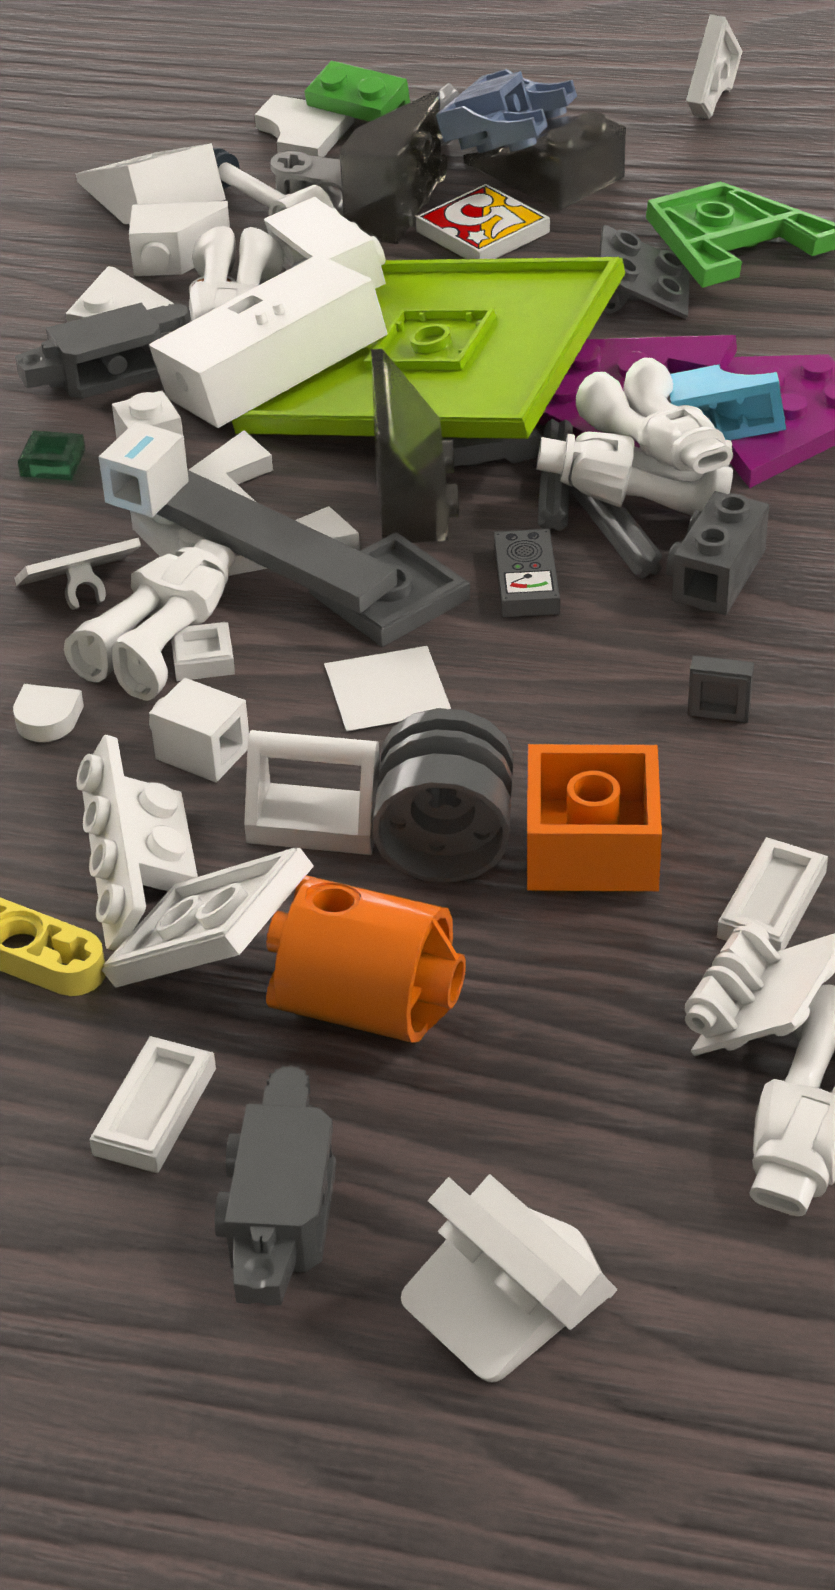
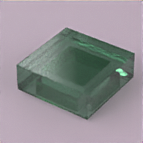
(51, 455)

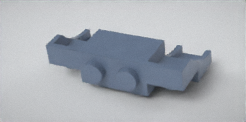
(503, 111)

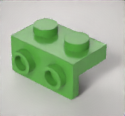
(356, 91)

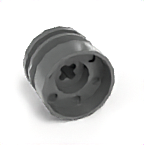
(444, 795)

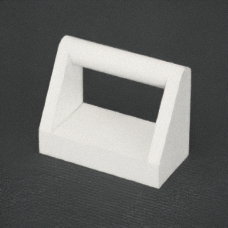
(306, 814)

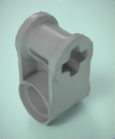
(307, 171)

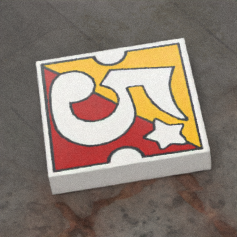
(483, 224)

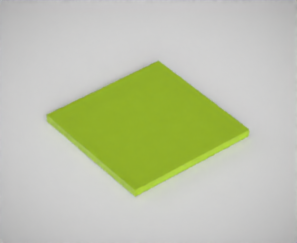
(470, 336)

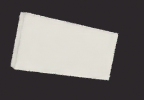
(775, 891)
(153, 1104)

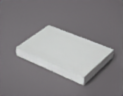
(207, 918)

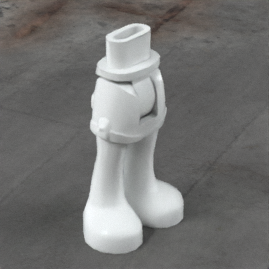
(642, 411)

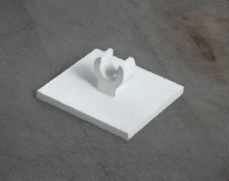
(78, 569)

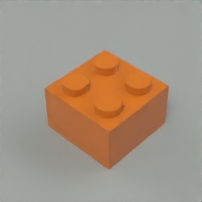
(593, 818)

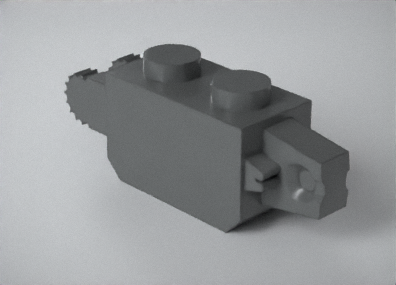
(101, 350)
(278, 1189)

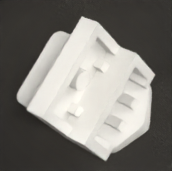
(502, 1279)

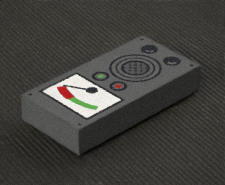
(526, 573)

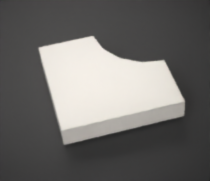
(714, 67)
(301, 126)

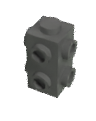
(718, 552)

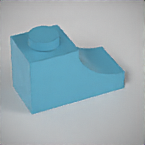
(732, 402)

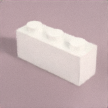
(317, 229)

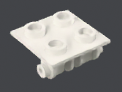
(756, 989)

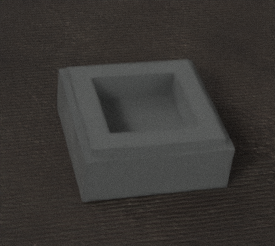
(720, 688)

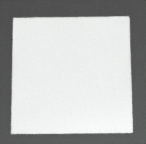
(385, 687)

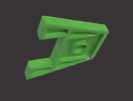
(721, 218)

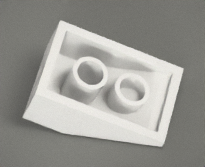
(155, 178)

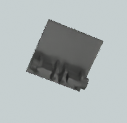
(649, 273)

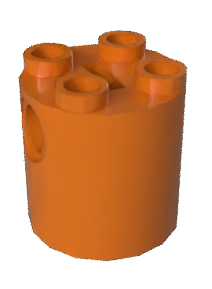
(364, 960)

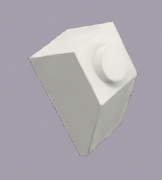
(165, 234)

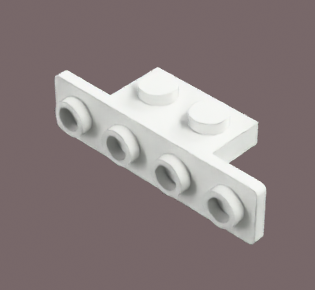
(134, 837)

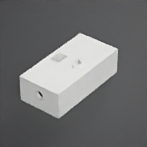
(268, 339)

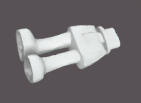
(214, 258)
(612, 467)
(176, 594)
(798, 1120)

